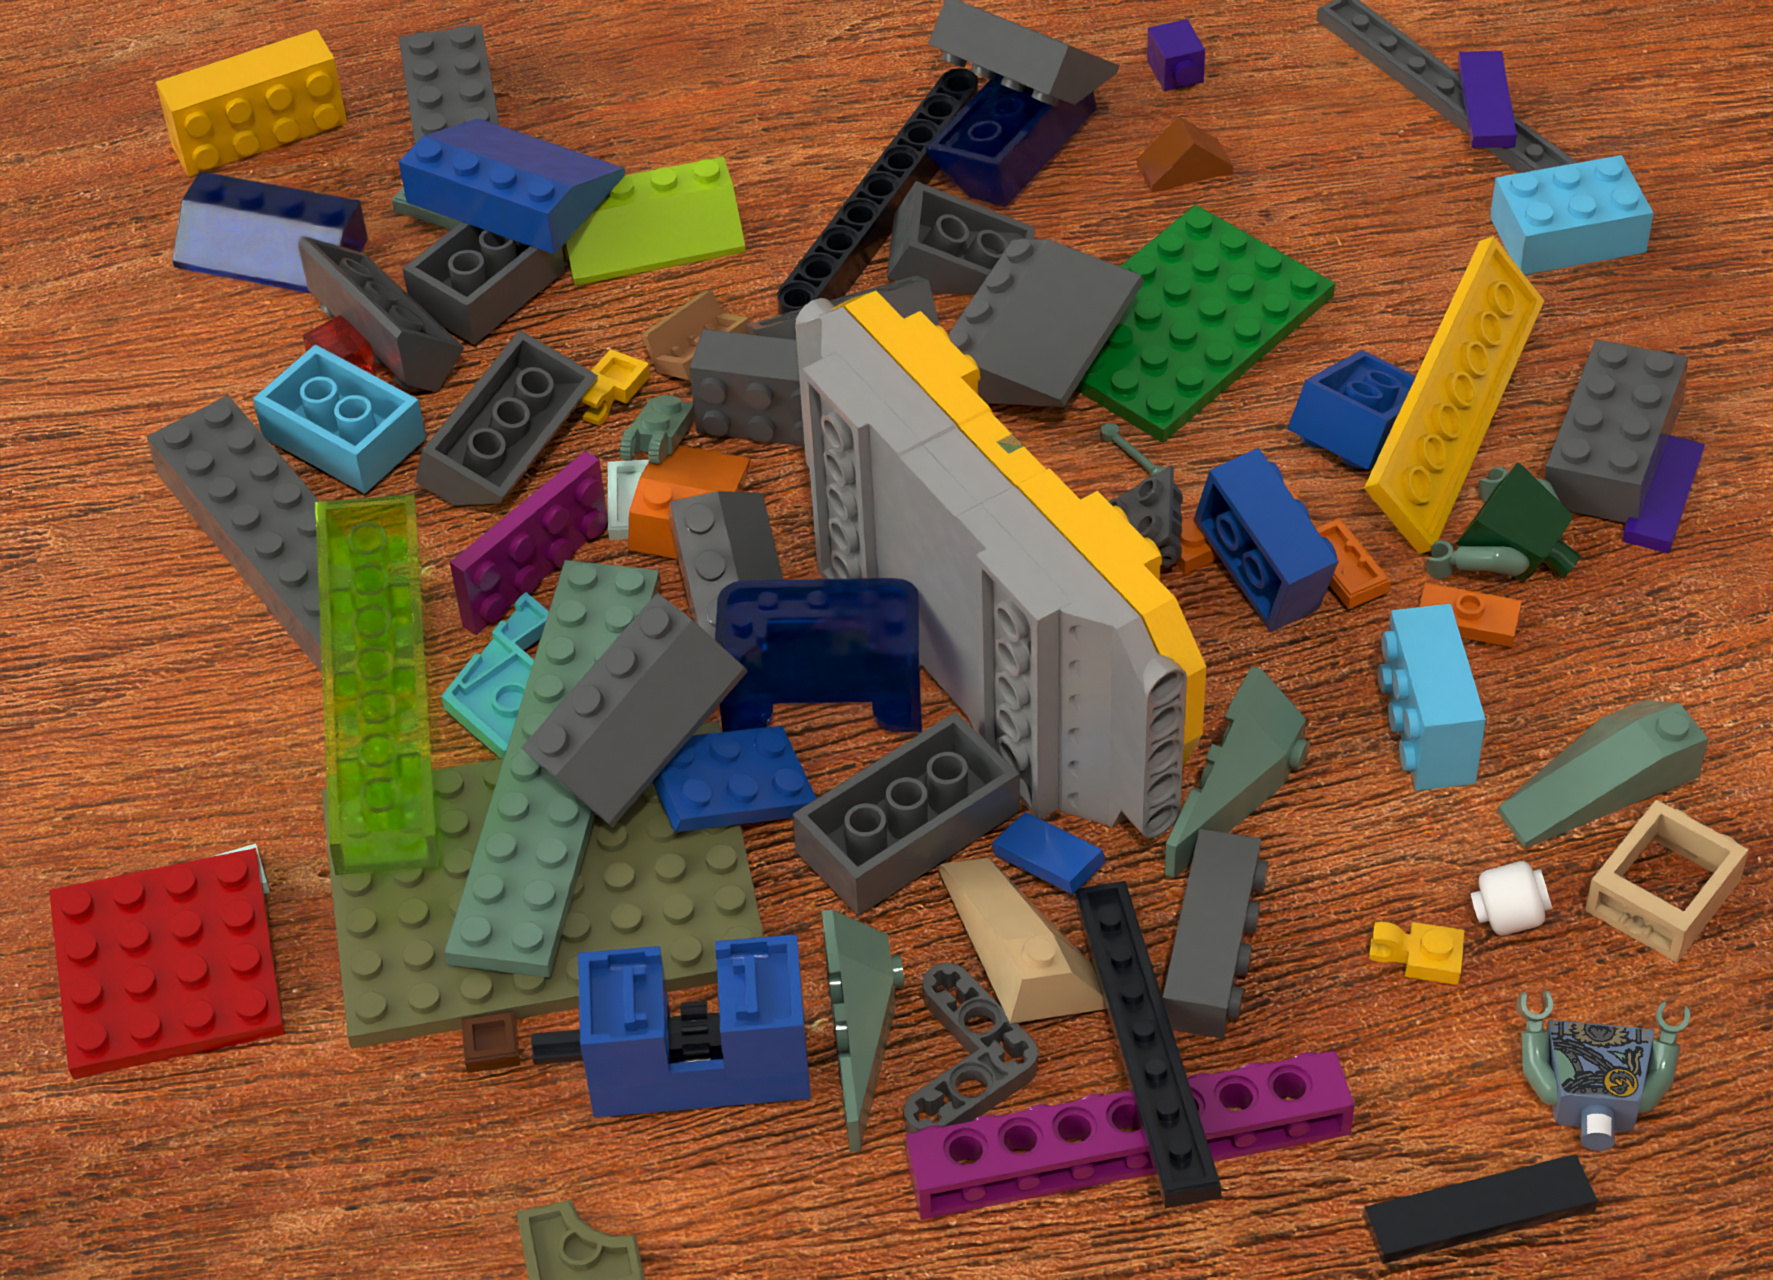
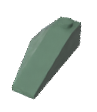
(1249, 767)
(1608, 769)
(863, 1008)

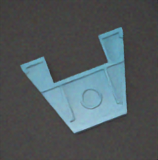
(492, 683)

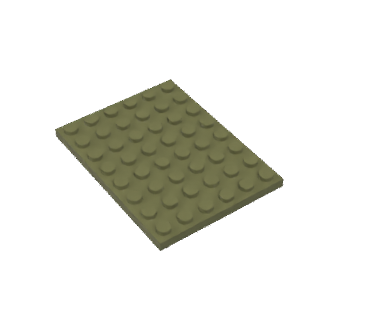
(632, 891)

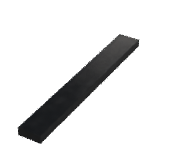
(1147, 1046)

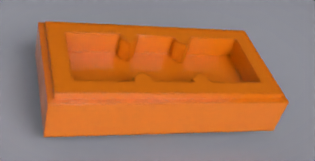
(1357, 573)
(1477, 614)

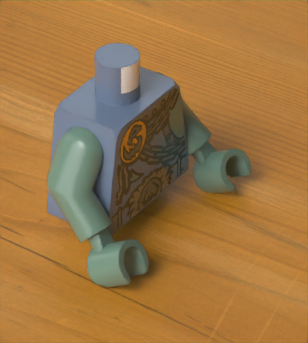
(1597, 1072)

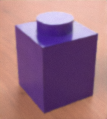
(1175, 55)

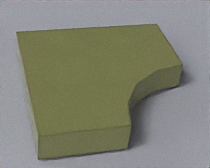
(567, 1248)

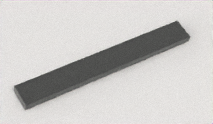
(1428, 79)

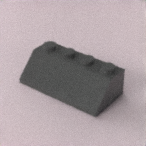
(1017, 54)
(382, 312)
(503, 423)
(634, 709)

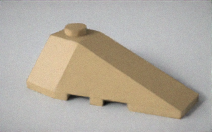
(1022, 951)

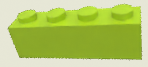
(658, 223)

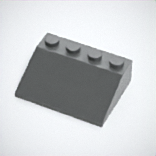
(1041, 321)

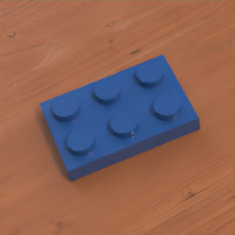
(733, 780)

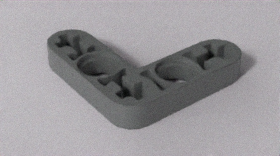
(986, 1056)

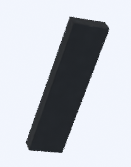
(1479, 1208)

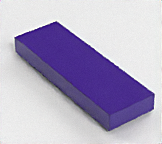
(1487, 99)
(1666, 496)

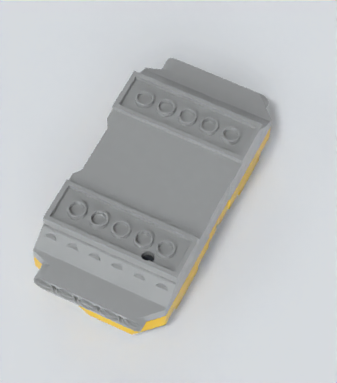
(1029, 600)

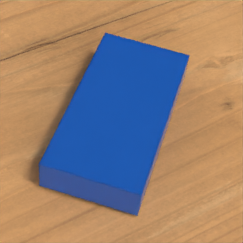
(1048, 852)

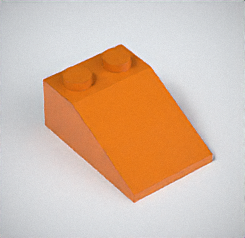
(679, 476)

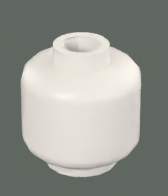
(1511, 898)

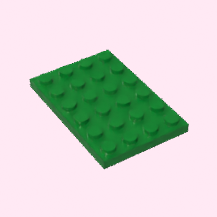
(1198, 321)

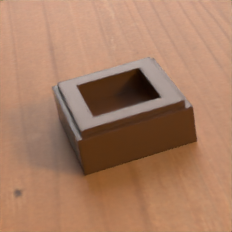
(490, 1042)

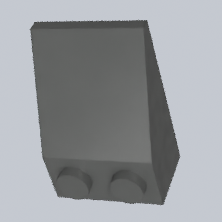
(949, 240)

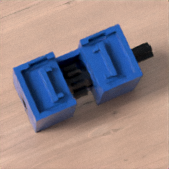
(657, 1063)

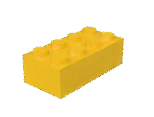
(252, 102)

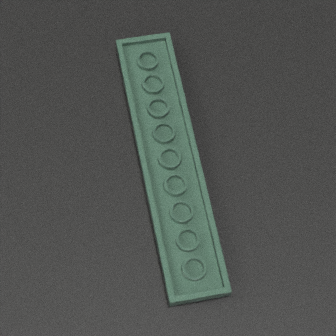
(535, 826)

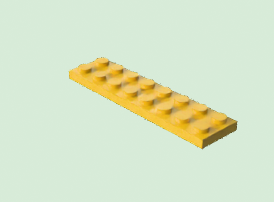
(1454, 396)

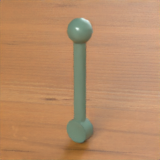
(1110, 433)

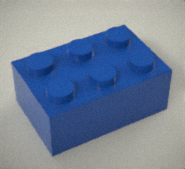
(1265, 539)

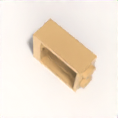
(1664, 925)

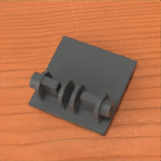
(1156, 512)

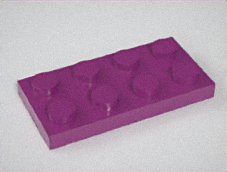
(529, 543)

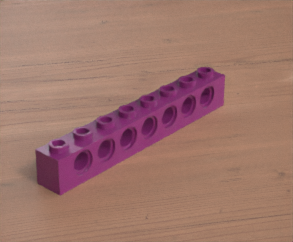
(1109, 1155)

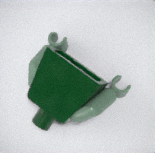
(1511, 530)

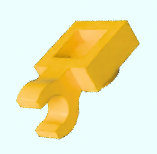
(618, 380)
(1427, 950)

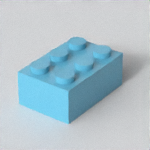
(1571, 215)
(340, 418)
(1431, 697)

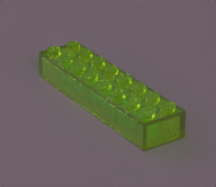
(375, 686)

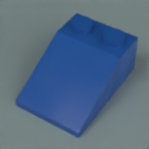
(1351, 407)

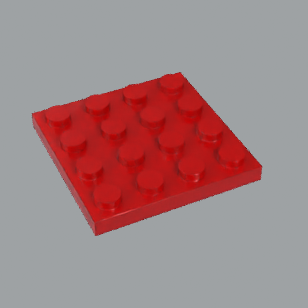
(165, 963)

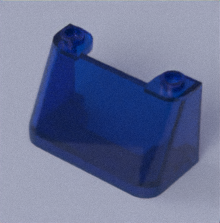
(822, 647)

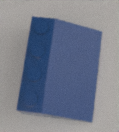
(506, 182)

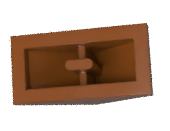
(1182, 157)

